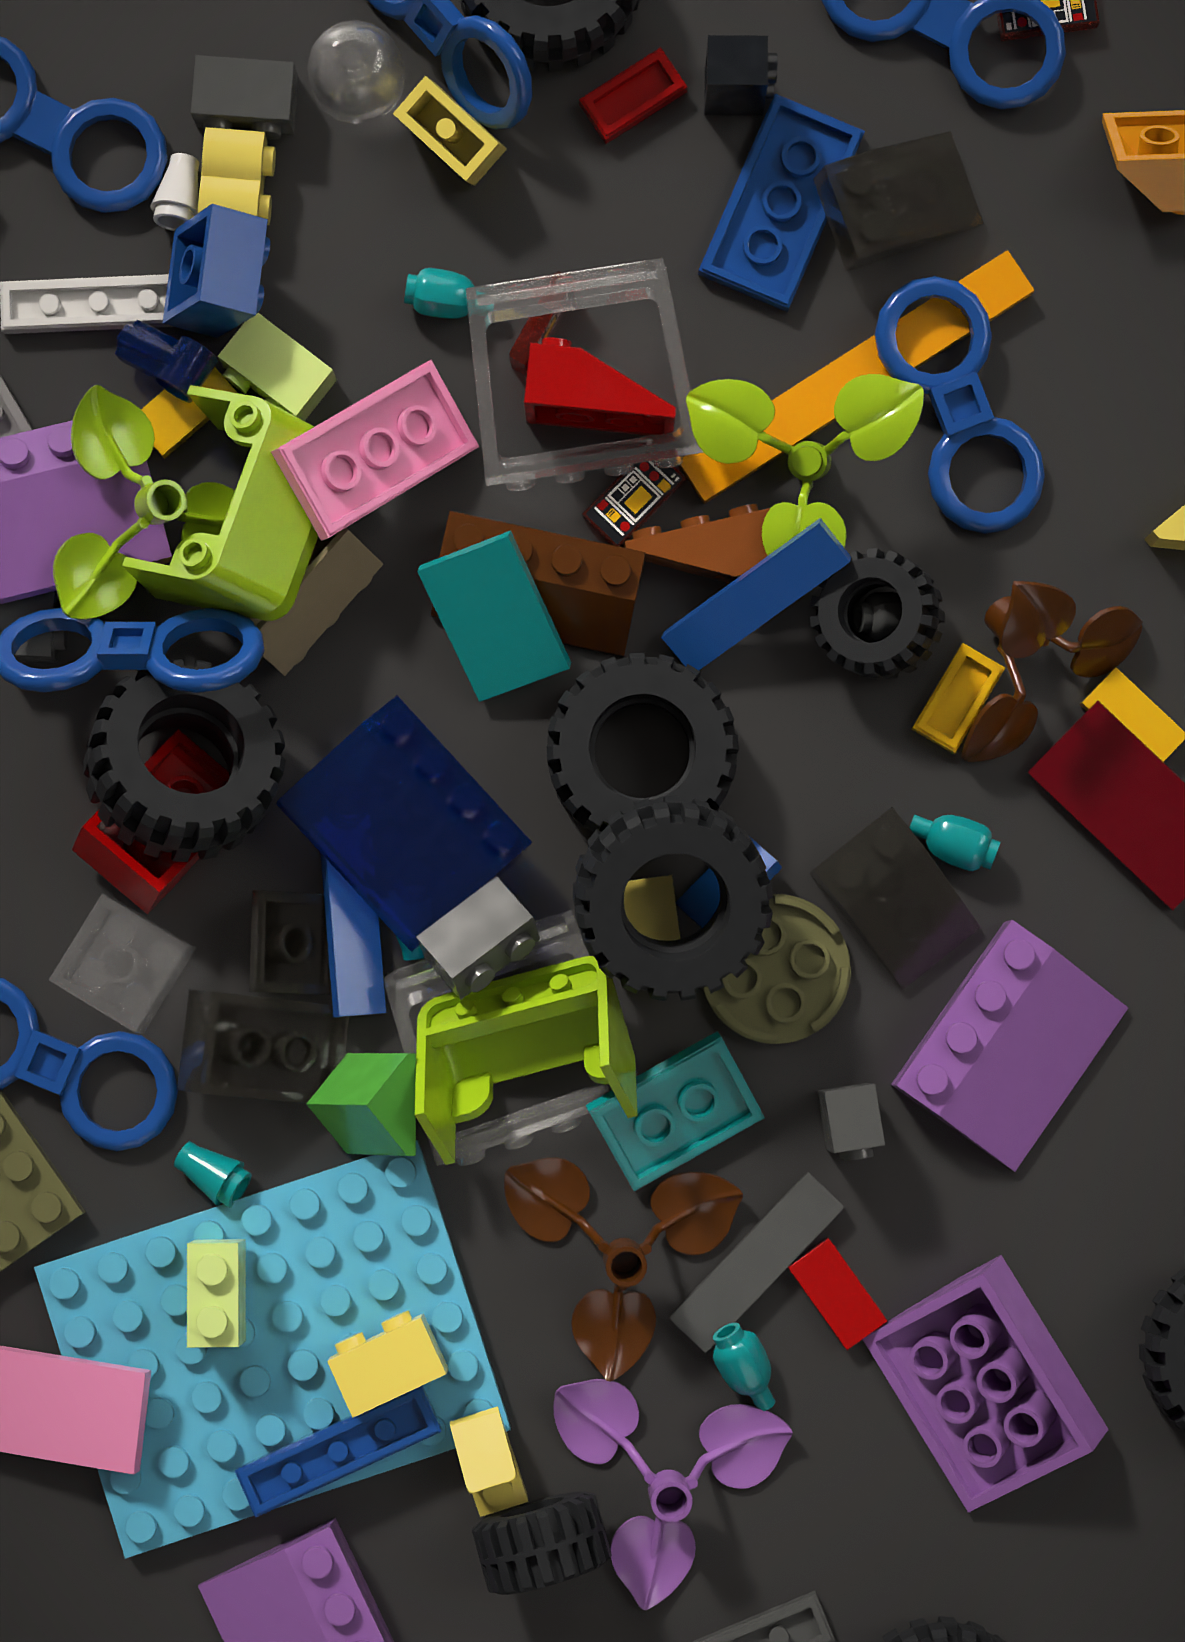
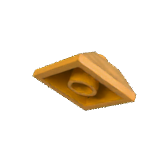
(1151, 154)

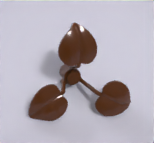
(1024, 625)
(618, 1326)

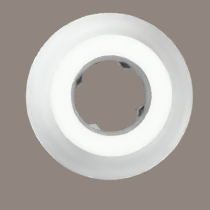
(178, 192)

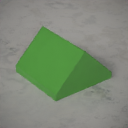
(370, 1104)

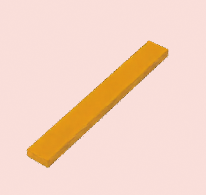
(811, 402)

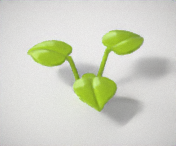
(872, 409)
(111, 438)

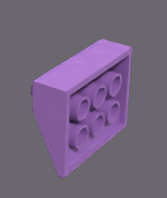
(50, 500)
(1010, 1044)
(986, 1385)
(297, 1594)

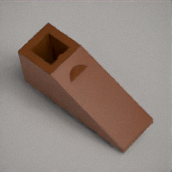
(707, 548)

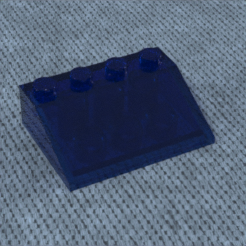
(403, 821)

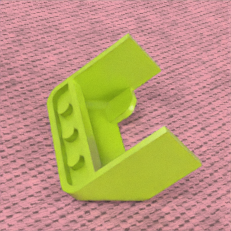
(265, 534)
(514, 1031)

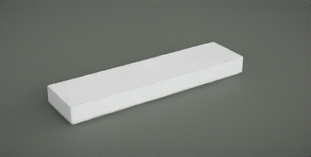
(82, 303)

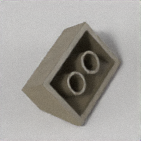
(332, 579)

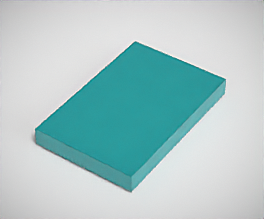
(494, 616)
(681, 1109)

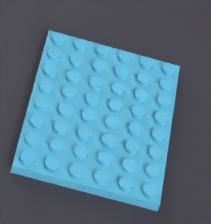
(320, 1267)

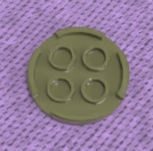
(793, 980)

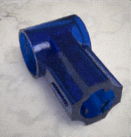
(169, 361)

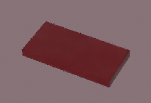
(1121, 798)

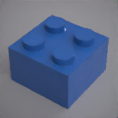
(216, 271)

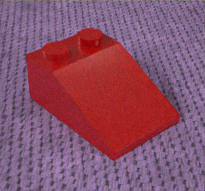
(583, 392)
(138, 876)

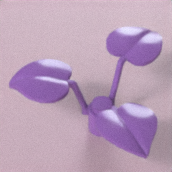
(658, 1554)

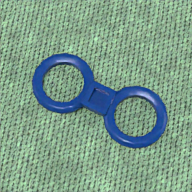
(951, 27)
(445, 33)
(55, 127)
(960, 404)
(131, 648)
(61, 1066)

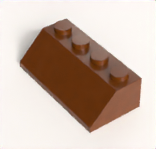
(582, 582)

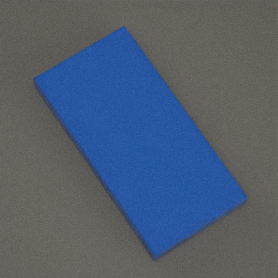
(775, 206)

